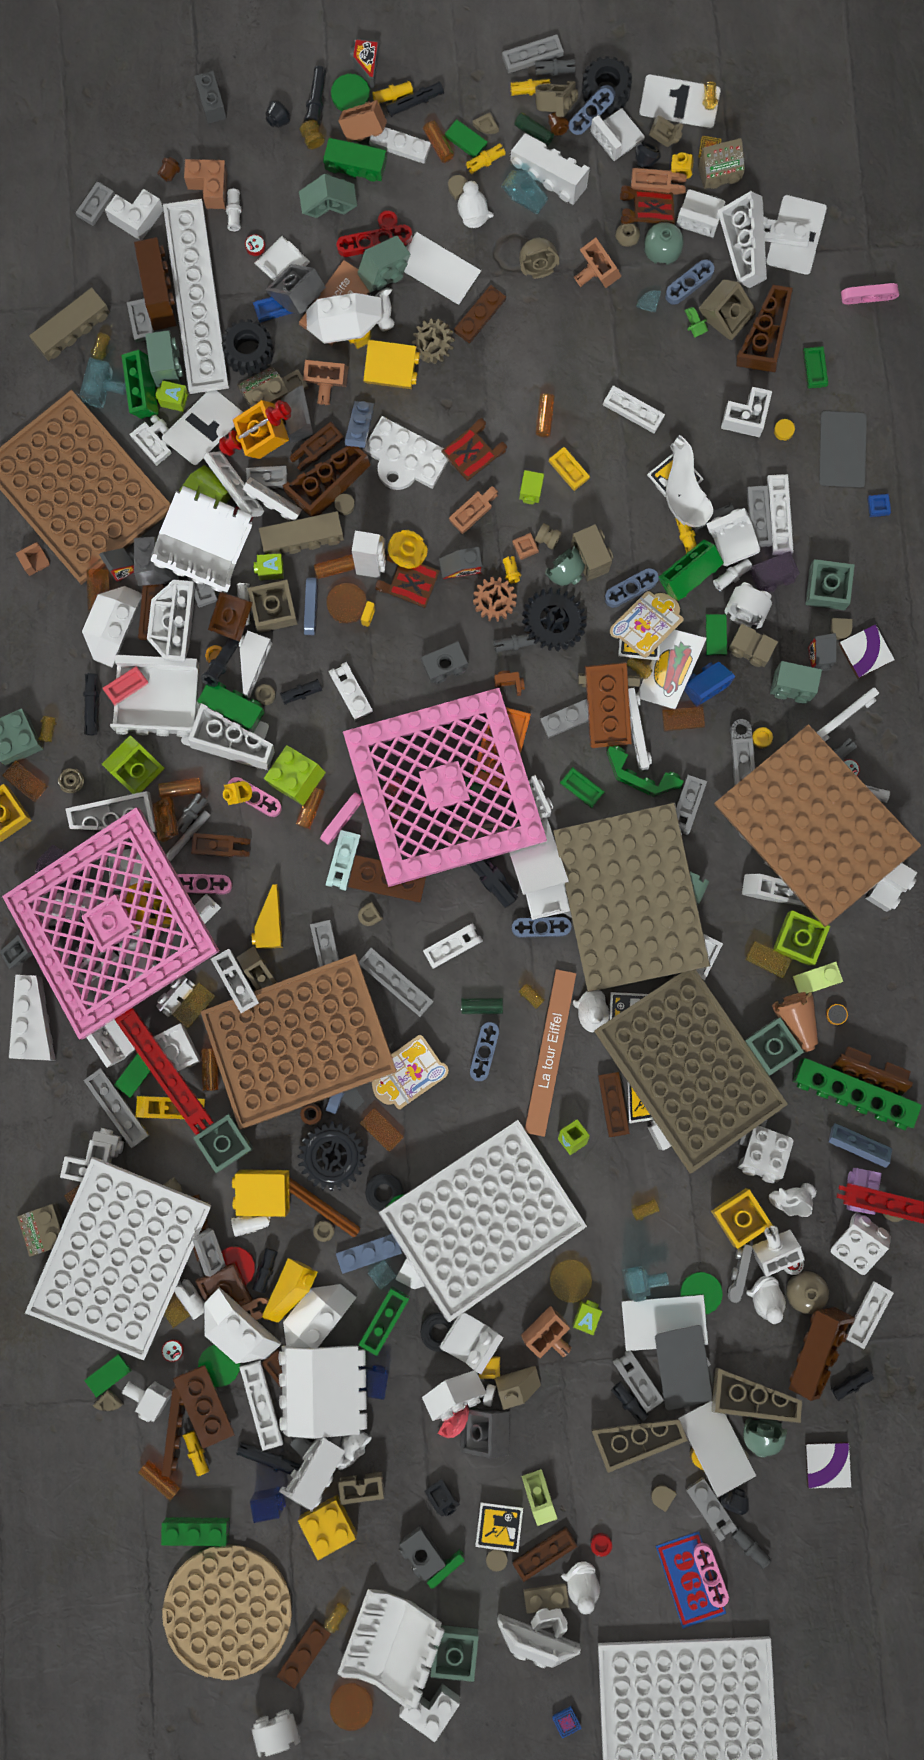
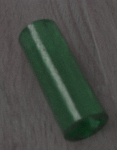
(533, 129)
(481, 1005)

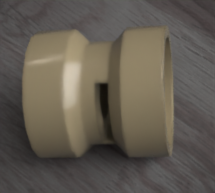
(548, 536)

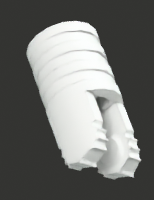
(247, 1224)
(190, 1298)

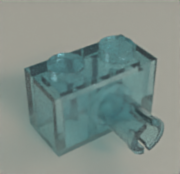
(98, 383)
(639, 1284)

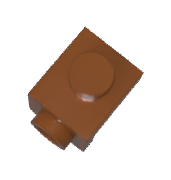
(506, 678)

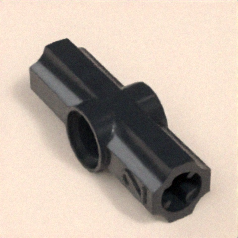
(494, 882)

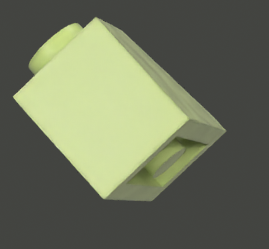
(818, 978)
(539, 1497)

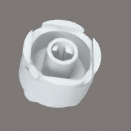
(749, 605)
(275, 1734)

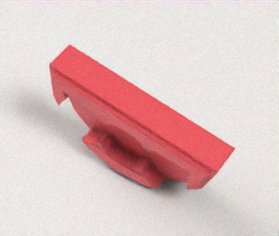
(455, 1424)

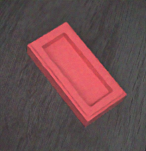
(125, 685)

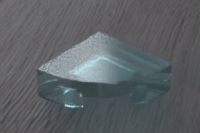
(649, 301)

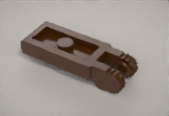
(317, 445)
(218, 845)

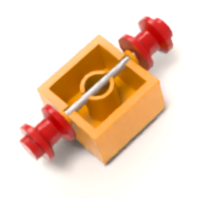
(258, 430)

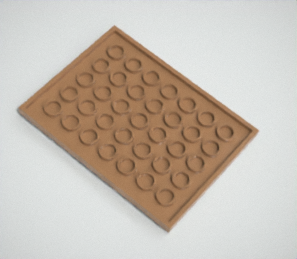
(78, 486)
(817, 825)
(299, 1042)

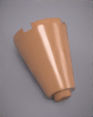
(799, 1017)

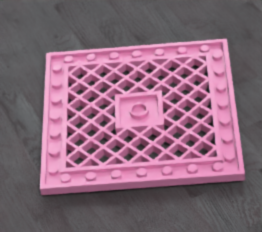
(444, 786)
(110, 923)

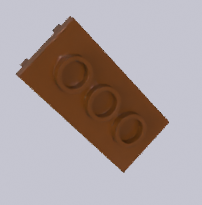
(369, 876)
(857, 1065)
(203, 1406)

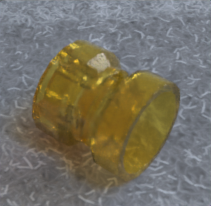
(311, 133)

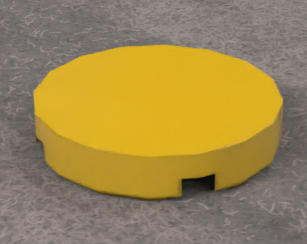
(407, 549)

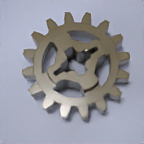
(434, 331)

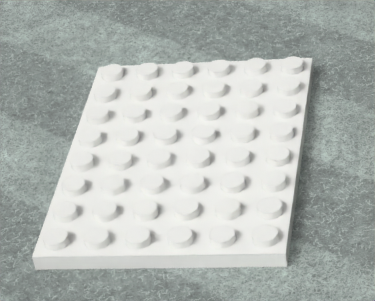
(482, 1220)
(118, 1258)
(687, 1699)

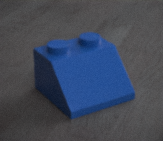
(708, 683)

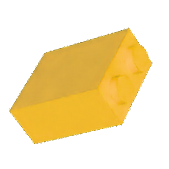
(391, 364)
(261, 1193)

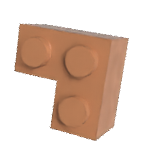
(209, 177)

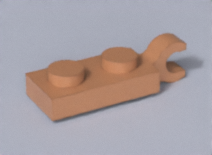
(473, 510)

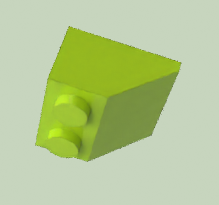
(207, 483)
(133, 766)

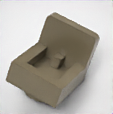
(665, 132)

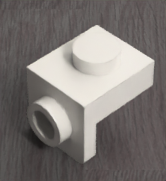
(107, 1136)
(550, 1618)

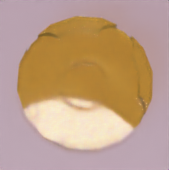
(570, 1281)

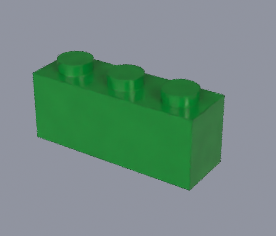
(355, 160)
(139, 385)
(691, 570)
(232, 706)
(384, 1321)
(195, 1531)

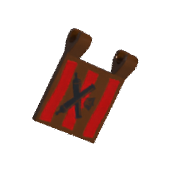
(648, 206)
(470, 453)
(411, 584)

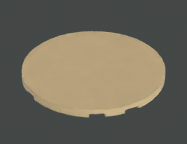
(227, 1612)

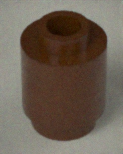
(304, 1114)

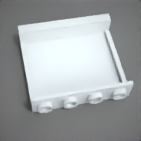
(164, 703)

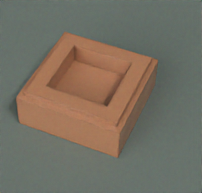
(525, 546)

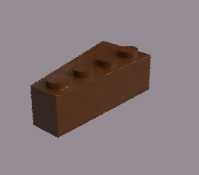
(155, 283)
(765, 339)
(325, 482)
(820, 1351)

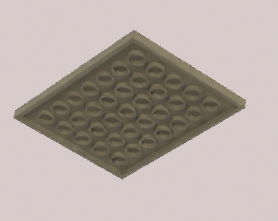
(632, 898)
(691, 1069)

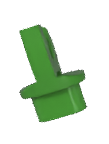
(697, 327)

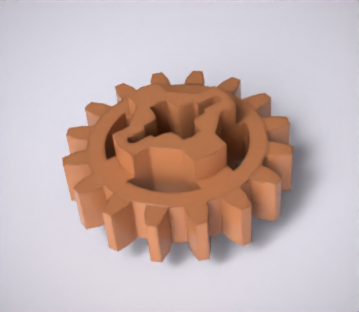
(487, 596)

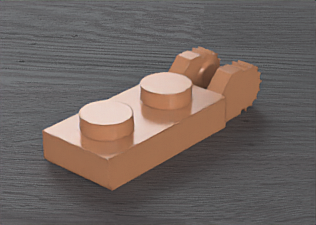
(657, 181)

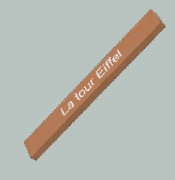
(550, 1053)

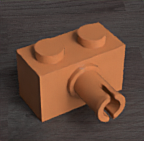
(362, 121)
(598, 264)
(325, 376)
(547, 1333)

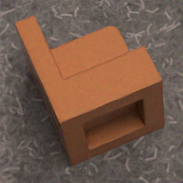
(33, 558)

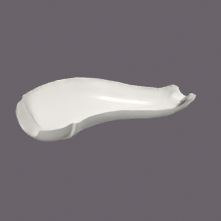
(694, 507)

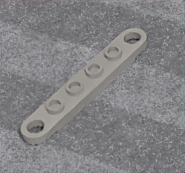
(742, 752)

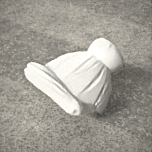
(473, 206)
(387, 322)
(592, 1010)
(794, 1200)
(768, 1299)
(354, 1448)
(583, 1586)

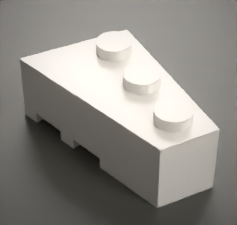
(314, 1473)

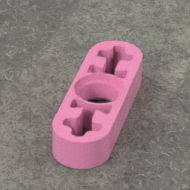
(870, 293)
(270, 800)
(341, 818)
(217, 879)
(710, 1591)

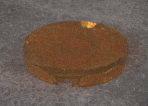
(346, 603)
(351, 1707)

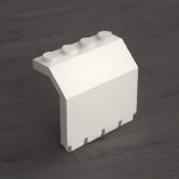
(201, 539)
(322, 1391)
(392, 1646)

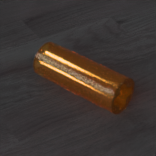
(438, 141)
(545, 415)
(334, 566)
(180, 787)
(310, 809)
(209, 1070)
(161, 1483)

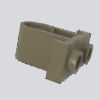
(556, 97)

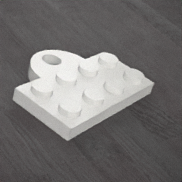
(404, 455)

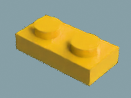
(569, 468)

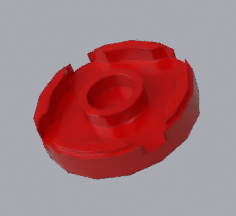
(243, 1261)

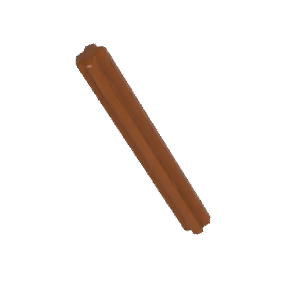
(323, 1208)

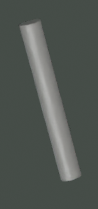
(187, 835)

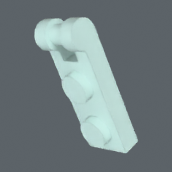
(343, 859)

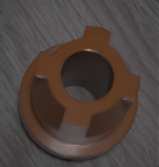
(558, 125)
(168, 169)

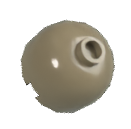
(538, 258)
(807, 1292)

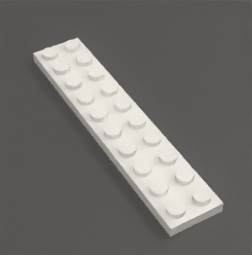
(195, 296)

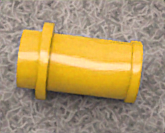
(512, 573)

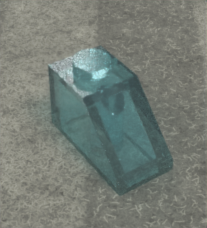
(524, 190)

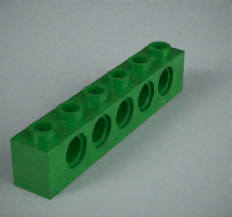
(908, 1109)

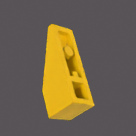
(268, 926)
(158, 1107)
(290, 1289)

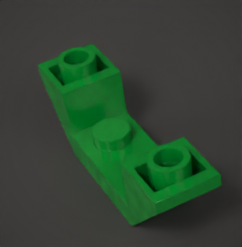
(669, 781)

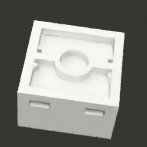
(178, 1047)

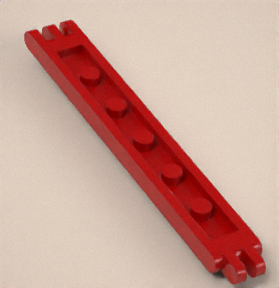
(163, 1070)
(882, 1202)

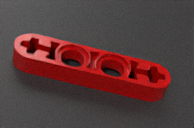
(373, 236)

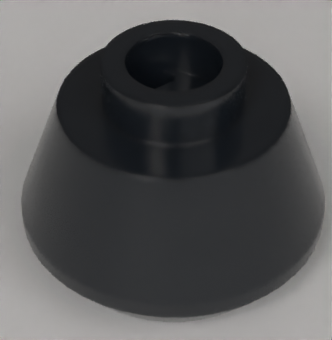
(277, 114)
(647, 154)
(736, 1501)

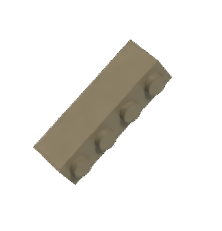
(70, 324)
(302, 534)

